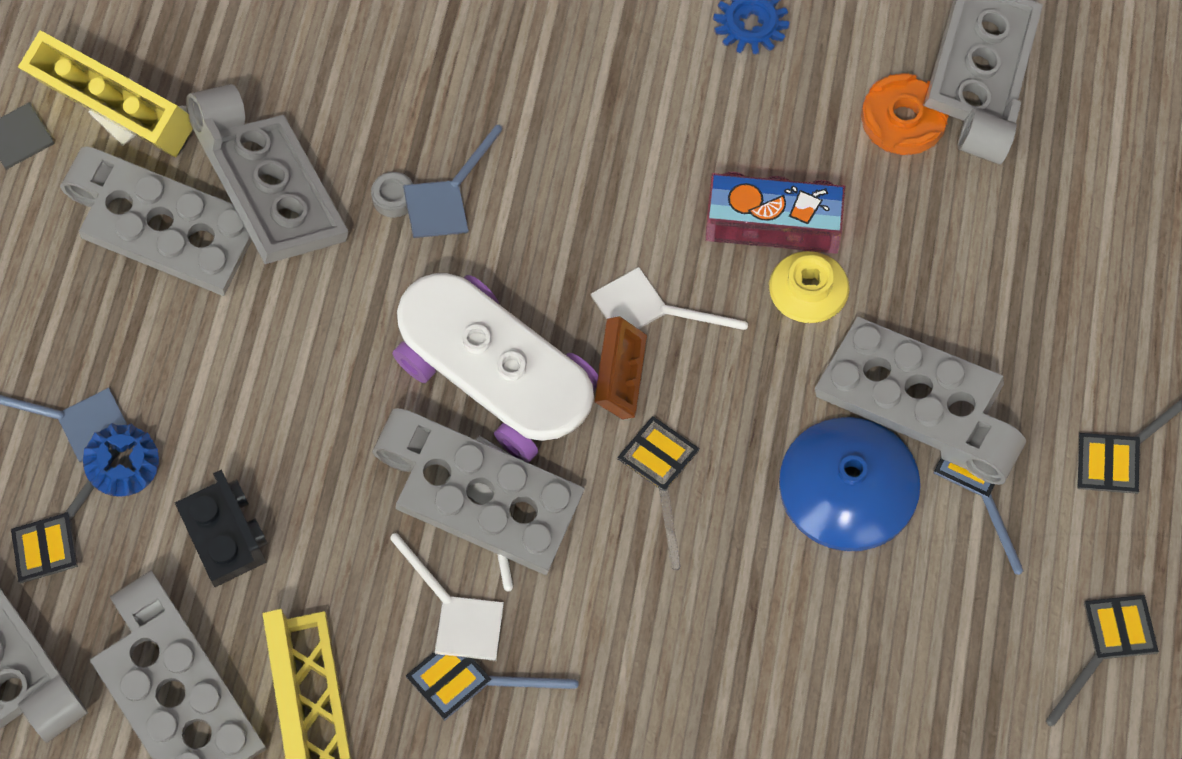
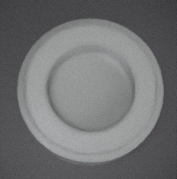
(389, 194)

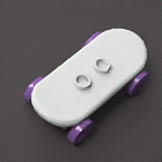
(494, 359)

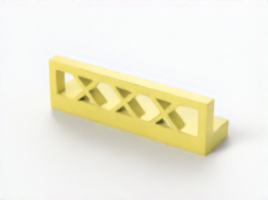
(287, 683)

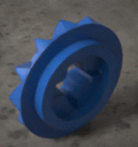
(120, 480)

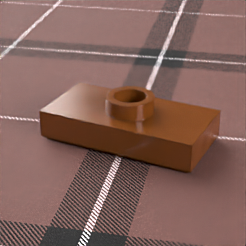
(620, 368)

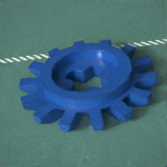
(767, 16)

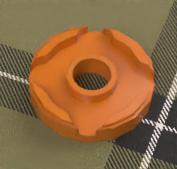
(893, 133)

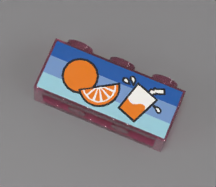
(775, 212)

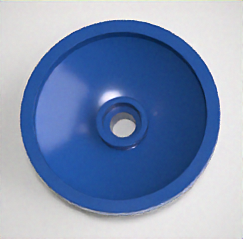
(845, 509)

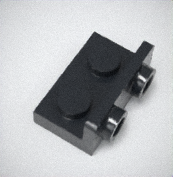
(220, 531)

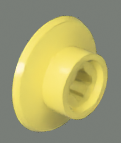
(809, 302)

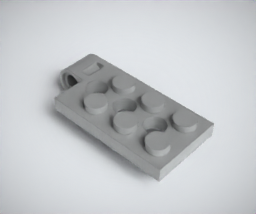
(219, 124)
(992, 126)
(101, 177)
(971, 441)
(416, 443)
(181, 659)
(45, 693)

